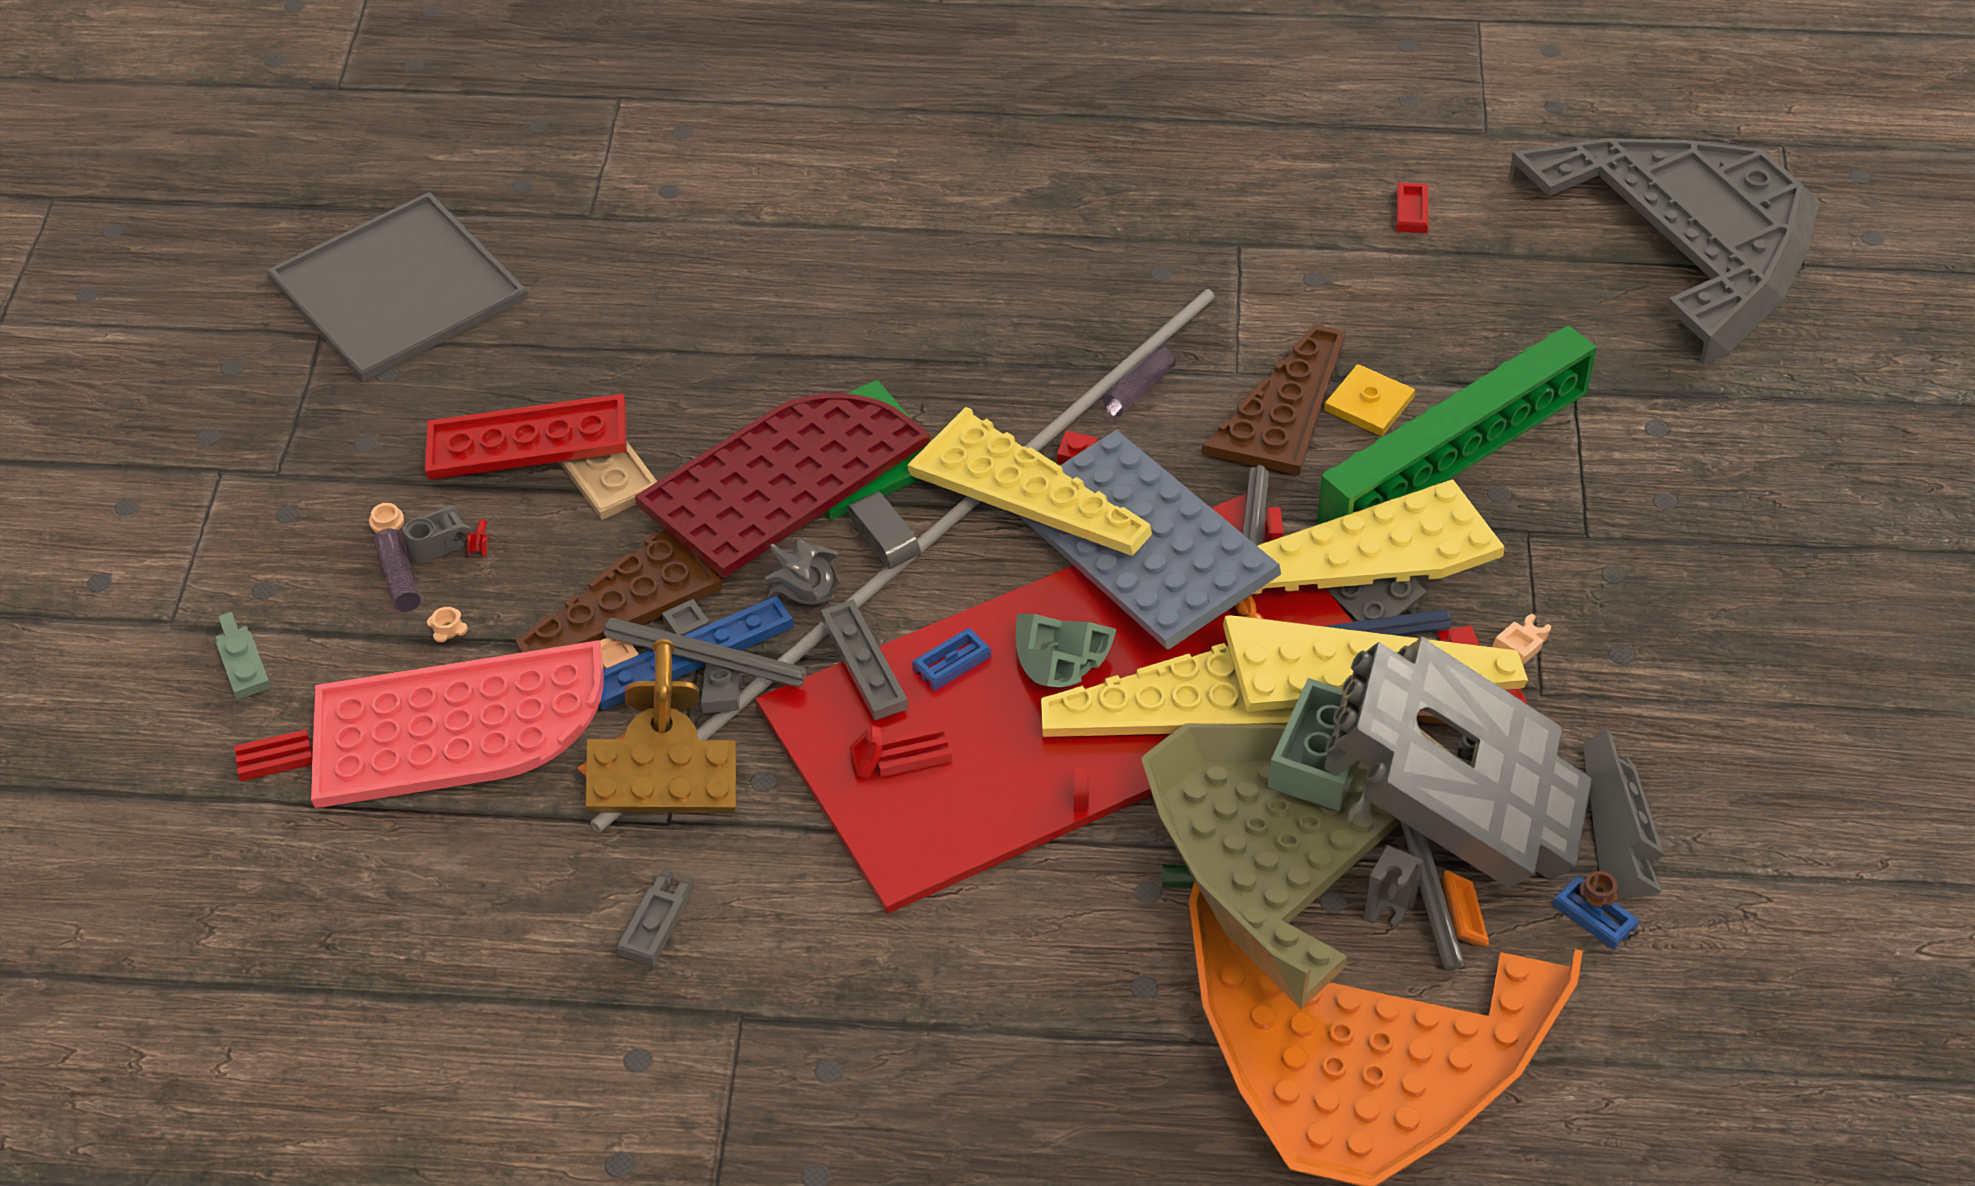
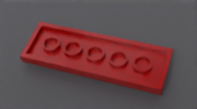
(526, 436)

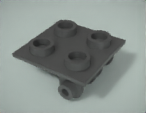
(1380, 599)

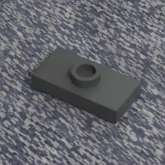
(720, 690)

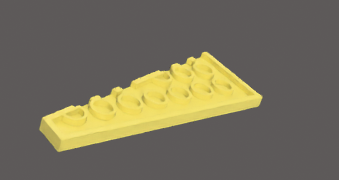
(1280, 656)

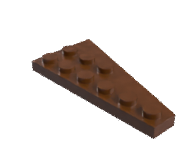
(630, 590)

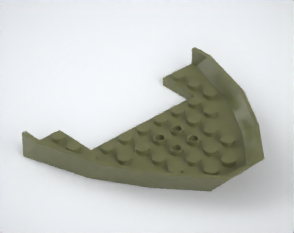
(1257, 848)

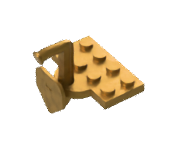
(660, 765)

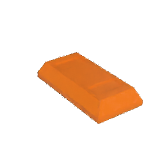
(1464, 909)

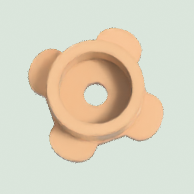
(446, 624)

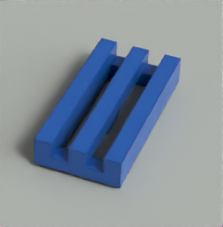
(956, 661)
(1593, 918)

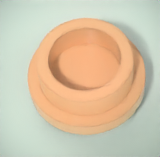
(386, 516)

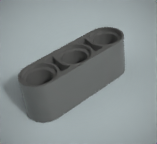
(884, 530)

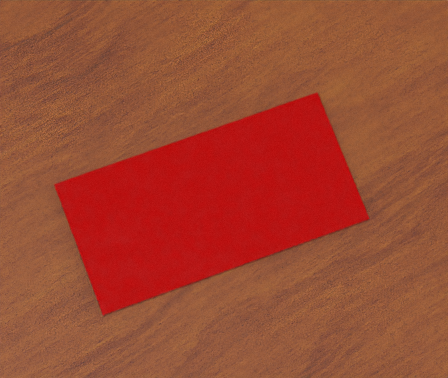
(1004, 779)

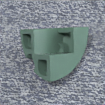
(1060, 651)

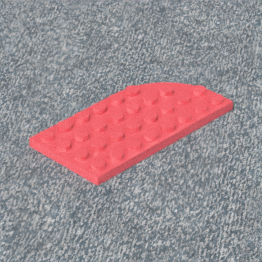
(451, 723)

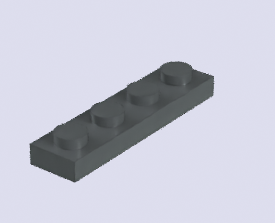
(864, 659)

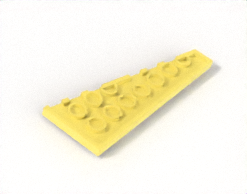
(995, 469)

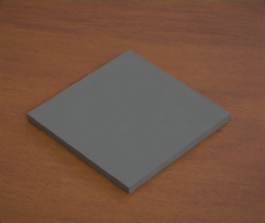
(397, 285)

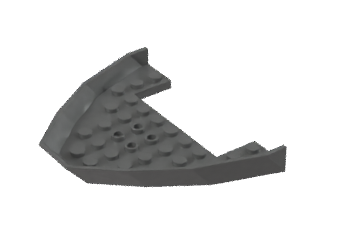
(1716, 203)

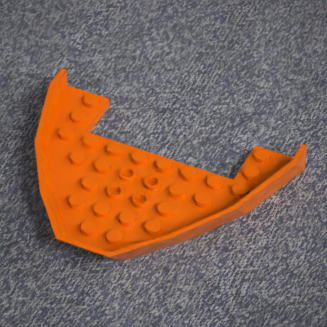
(1365, 1075)

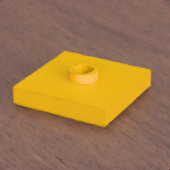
(1369, 400)

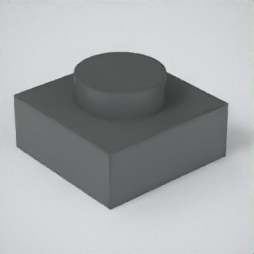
(685, 618)

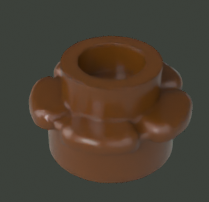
(1601, 882)

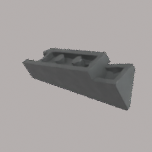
(1621, 819)

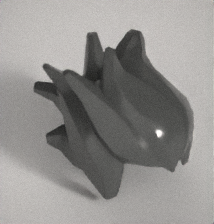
(804, 573)

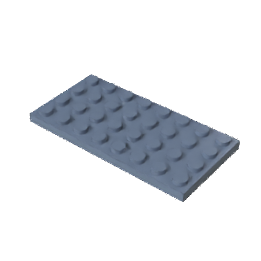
(1187, 567)

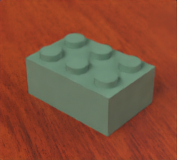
(1302, 753)

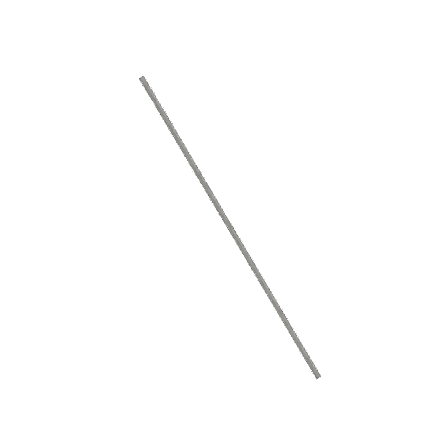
(817, 634)

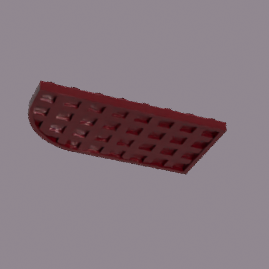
(779, 475)

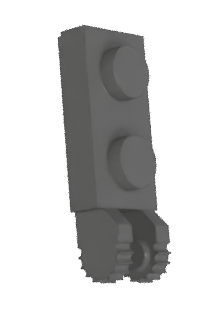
(655, 919)

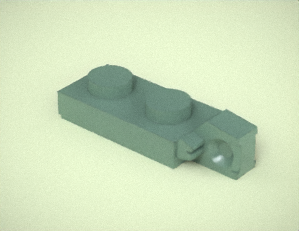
(241, 658)

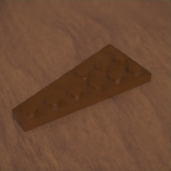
(1282, 411)

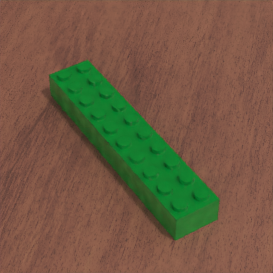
(1462, 427)

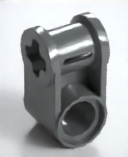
(435, 534)

